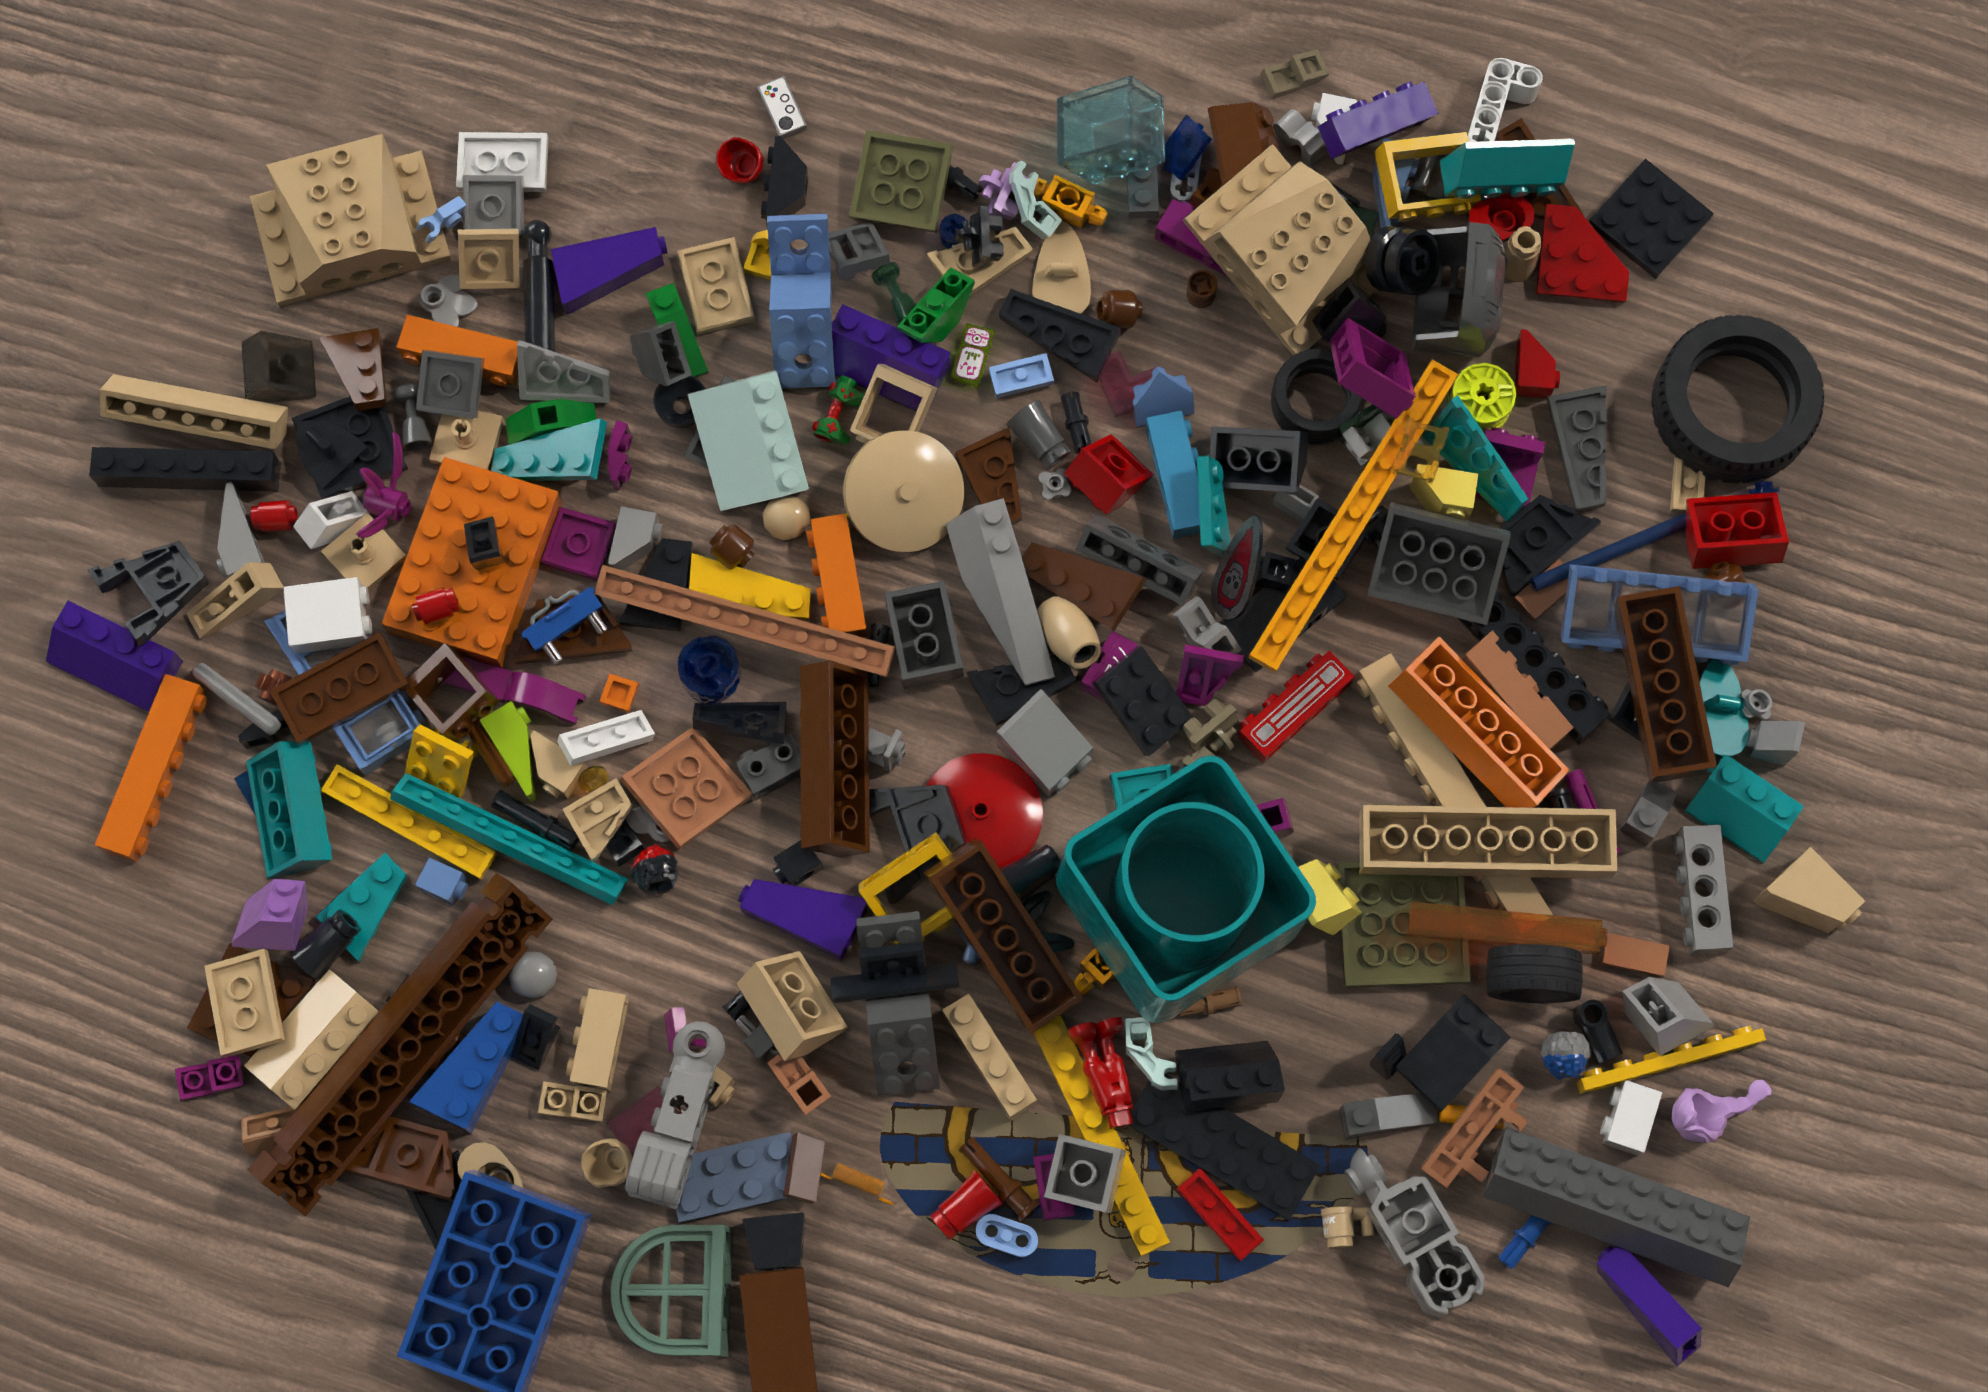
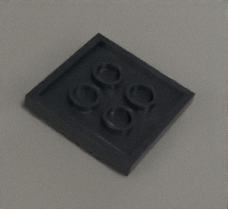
(1650, 218)
(372, 428)

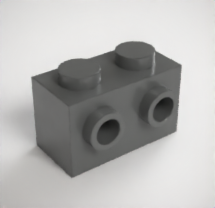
(770, 766)

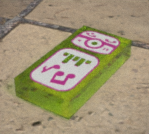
(972, 355)

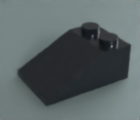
(1452, 1052)

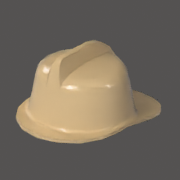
(490, 1161)

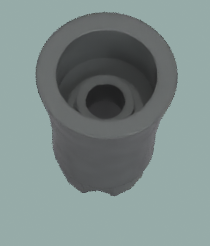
(1039, 434)

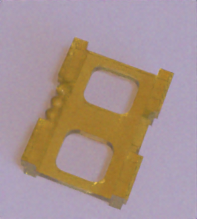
(1410, 448)

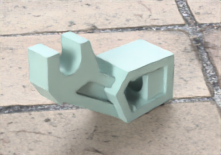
(1027, 204)
(1152, 1067)

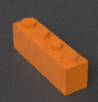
(424, 334)
(838, 575)

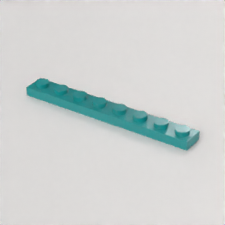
(509, 839)

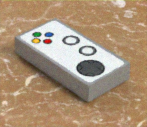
(782, 107)

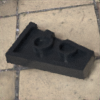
(1005, 692)
(743, 719)

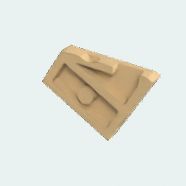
(599, 816)

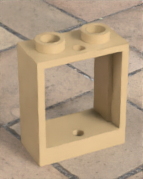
(897, 378)

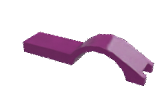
(522, 689)

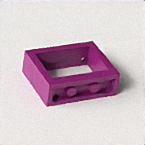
(1372, 368)

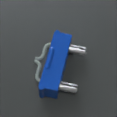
(563, 620)

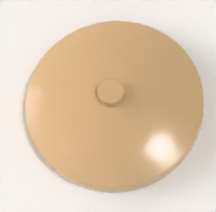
(903, 491)

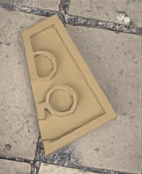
(1015, 251)

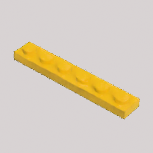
(425, 832)
(1682, 1056)

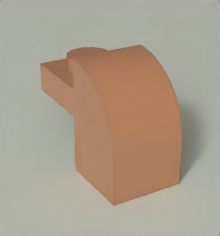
(799, 1082)

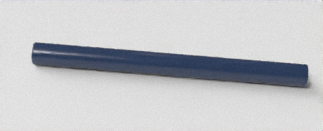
(1611, 551)

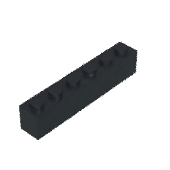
(184, 469)

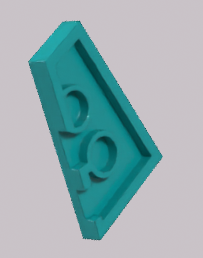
(1212, 507)
(368, 900)

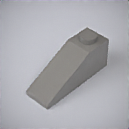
(236, 536)

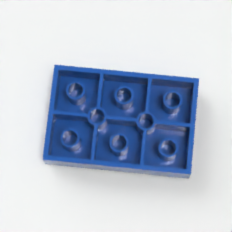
(494, 1284)

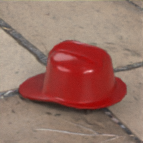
(1503, 214)

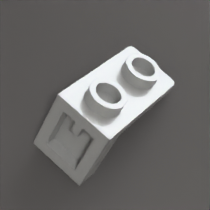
(886, 750)

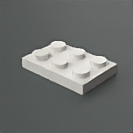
(504, 155)

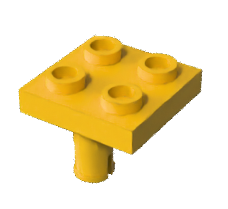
(440, 760)

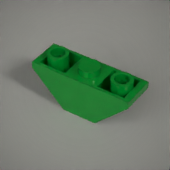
(939, 309)
(547, 417)

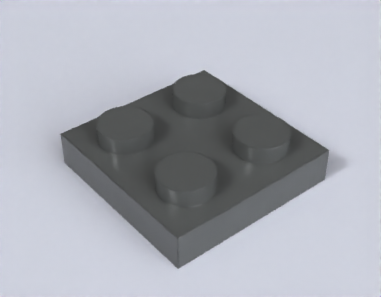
(450, 384)

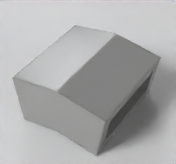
(1294, 503)

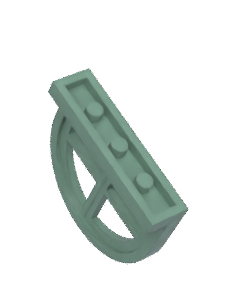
(715, 1290)

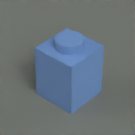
(442, 882)

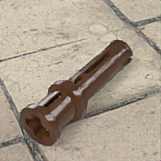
(1009, 1190)

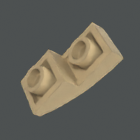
(572, 1101)

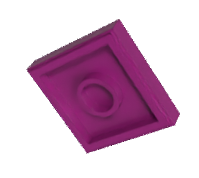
(578, 543)

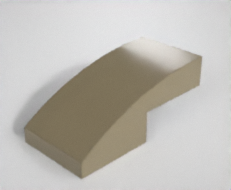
(1294, 75)

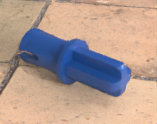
(1522, 1241)

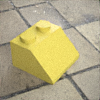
(1449, 494)
(1334, 903)

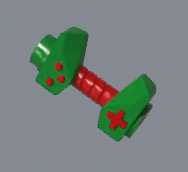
(843, 393)

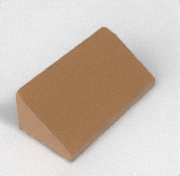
(262, 1128)

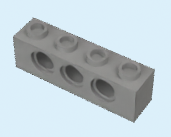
(1707, 842)

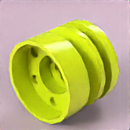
(1490, 382)

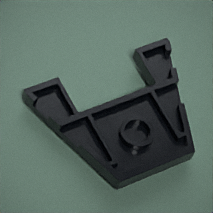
(165, 578)
(919, 814)

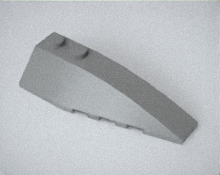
(999, 584)

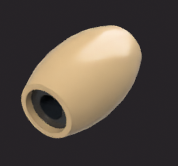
(1069, 632)

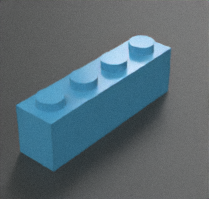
(1176, 471)

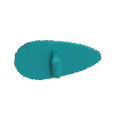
(1724, 709)

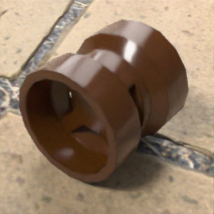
(1203, 282)

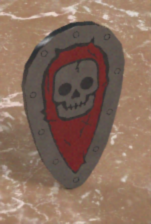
(1238, 571)

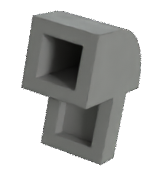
(1365, 440)
(1202, 628)

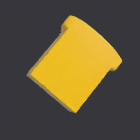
(758, 257)

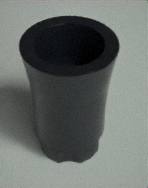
(1032, 871)
(326, 944)

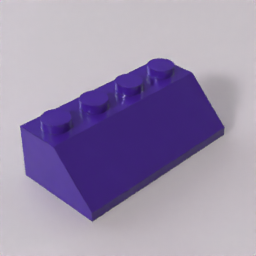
(864, 342)
(109, 656)

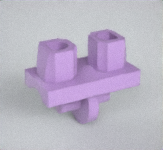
(1000, 203)

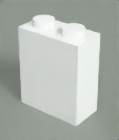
(326, 615)

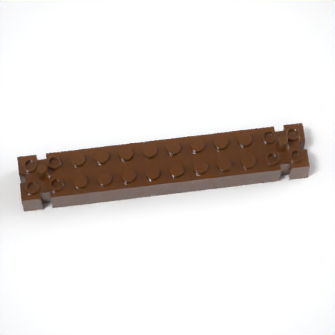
(400, 1044)

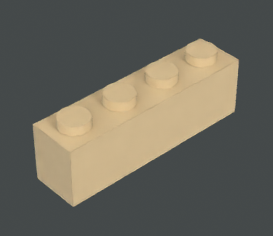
(989, 1057)

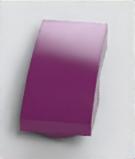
(619, 462)
(209, 1078)

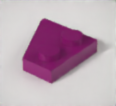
(1204, 673)

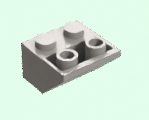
(1664, 1013)

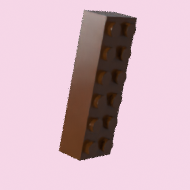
(1665, 685)
(834, 759)
(1003, 935)

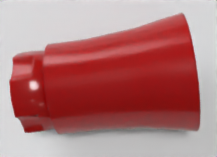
(965, 1206)

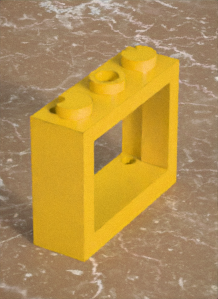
(1416, 148)
(899, 868)

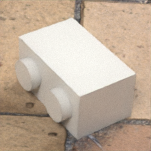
(1631, 1117)

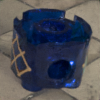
(709, 669)

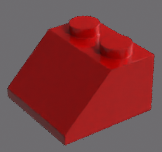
(1107, 473)

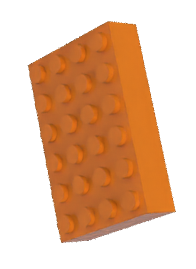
(438, 557)

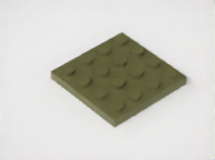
(1377, 940)

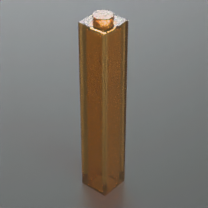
(1505, 927)

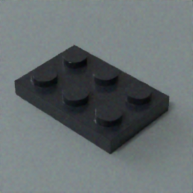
(1142, 700)

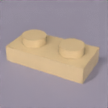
(1685, 485)

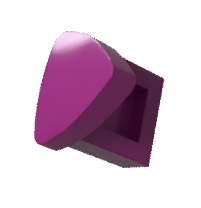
(674, 1021)

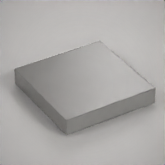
(493, 202)

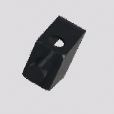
(1350, 303)
(776, 1241)

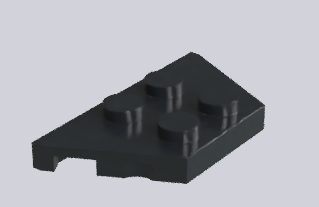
(1541, 537)

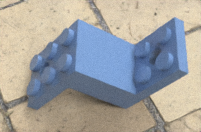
(801, 300)

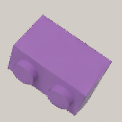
(273, 916)

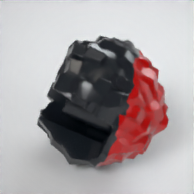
(655, 870)

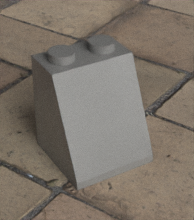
(1044, 744)

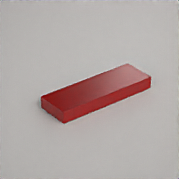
(1220, 1214)

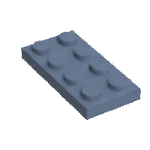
(735, 1177)

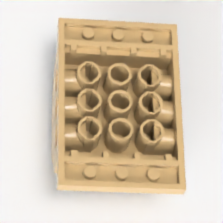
(345, 219)
(1283, 243)

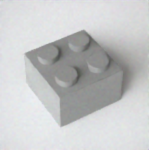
(1085, 1173)

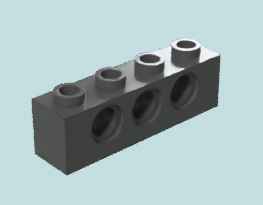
(1131, 553)

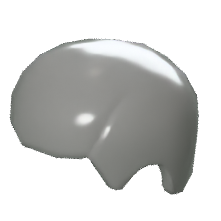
(533, 975)

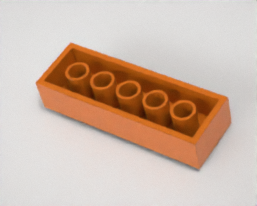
(1478, 727)

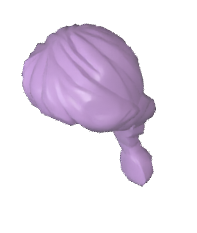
(1704, 1117)

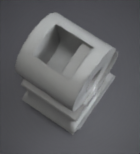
(1295, 131)

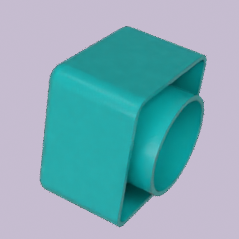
(1184, 888)

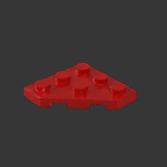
(1577, 259)

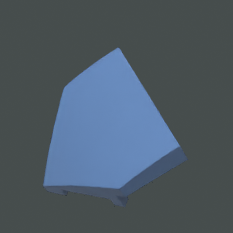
(1161, 396)

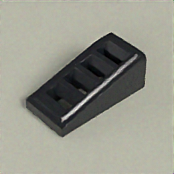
(1389, 1057)

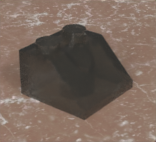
(278, 368)

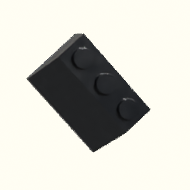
(1260, 458)
(1229, 1076)

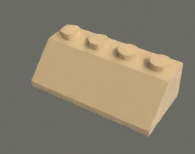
(315, 1039)

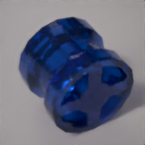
(950, 223)

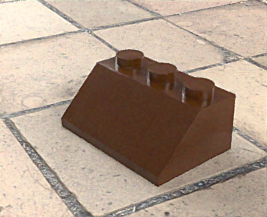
(1240, 135)

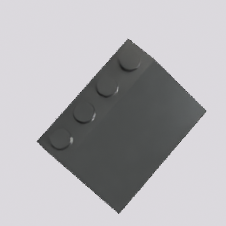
(1439, 563)

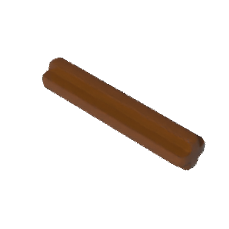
(491, 755)

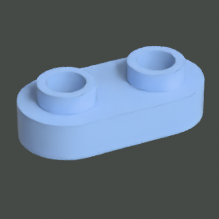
(1007, 1234)

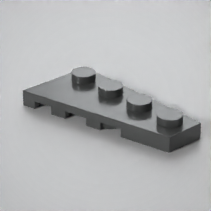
(1581, 441)

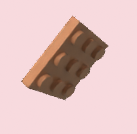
(686, 787)

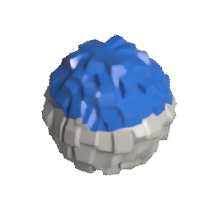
(1565, 1054)

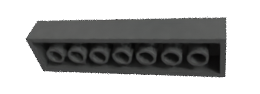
(1617, 1207)

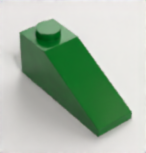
(667, 307)

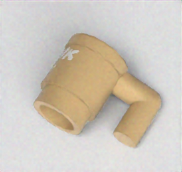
(1339, 1225)

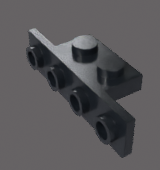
(893, 972)

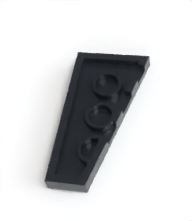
(1065, 333)

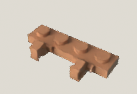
(1458, 1147)

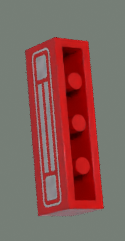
(1295, 706)

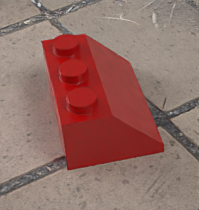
(1735, 530)

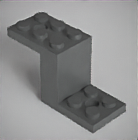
(903, 1023)

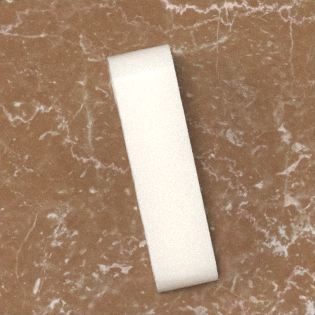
(1502, 82)

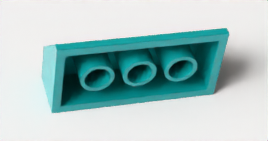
(1507, 168)
(289, 809)

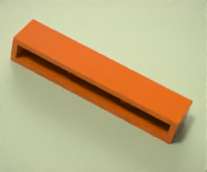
(151, 768)

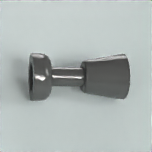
(414, 428)

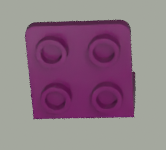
(1520, 456)

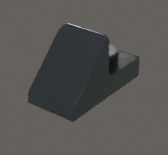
(483, 543)
(535, 1036)

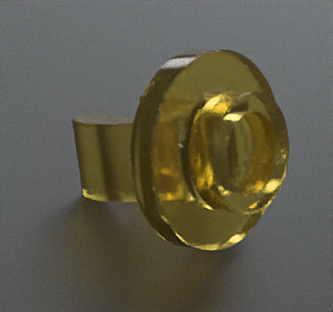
(593, 778)

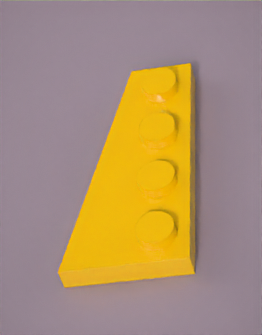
(749, 588)

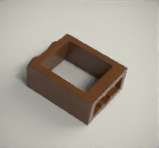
(432, 675)

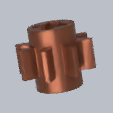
(268, 682)

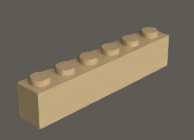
(193, 411)

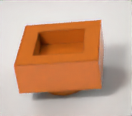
(619, 693)

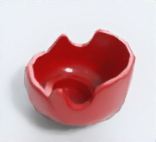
(739, 160)

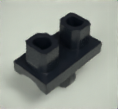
(976, 236)

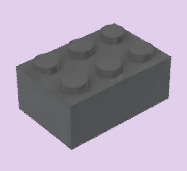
(924, 634)

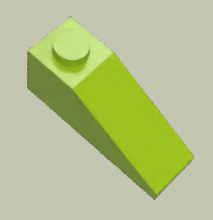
(513, 740)

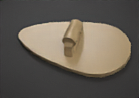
(1063, 271)

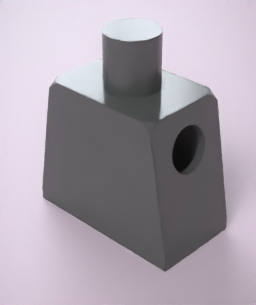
(660, 353)

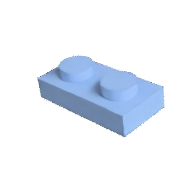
(1021, 375)

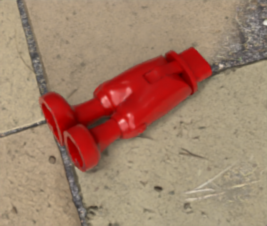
(1108, 1074)

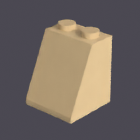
(1812, 894)

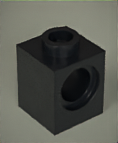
(796, 865)

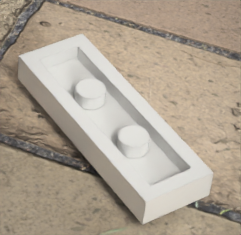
(605, 737)

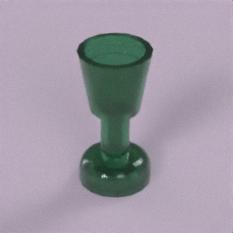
(901, 301)

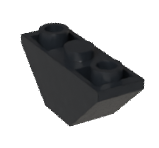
(786, 183)

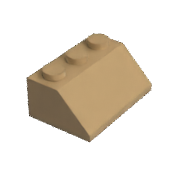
(791, 1004)

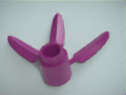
(382, 500)

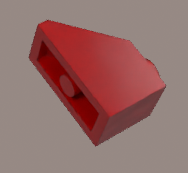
(1534, 368)

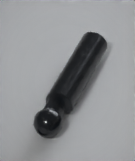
(538, 286)

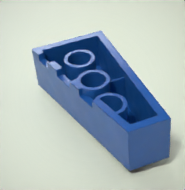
(471, 1072)

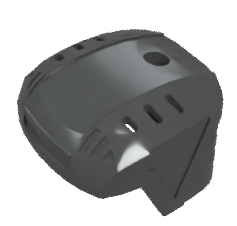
(1485, 261)

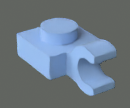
(446, 215)

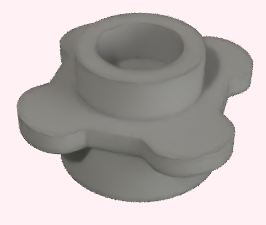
(1049, 491)
(1763, 701)

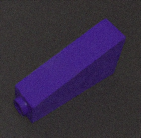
(604, 265)
(807, 914)
(1650, 1304)

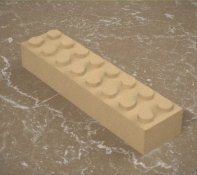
(1487, 841)

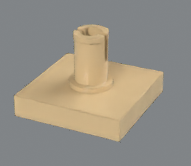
(488, 258)
(467, 439)
(365, 558)

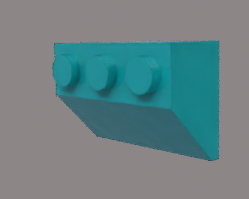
(1746, 807)

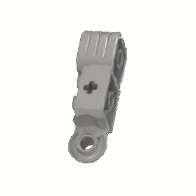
(665, 1158)
(1418, 1237)

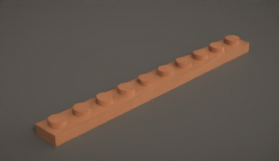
(744, 620)

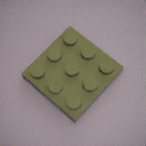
(901, 181)

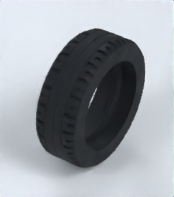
(1767, 346)

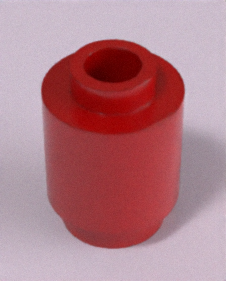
(274, 516)
(435, 605)

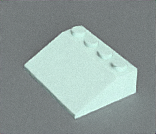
(748, 441)

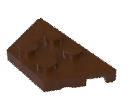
(580, 641)
(408, 1158)

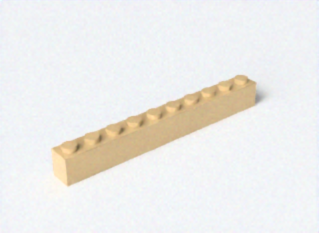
(1439, 774)

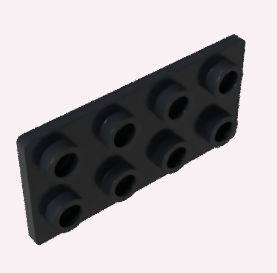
(1263, 606)

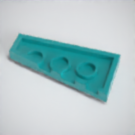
(1472, 452)
(559, 455)

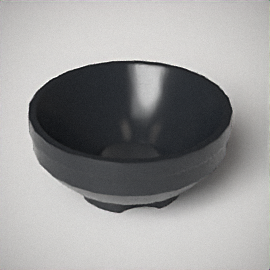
(666, 397)

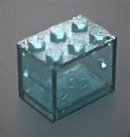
(1110, 130)

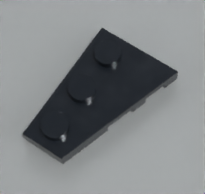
(668, 565)

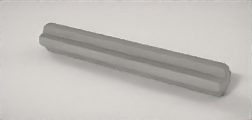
(236, 698)

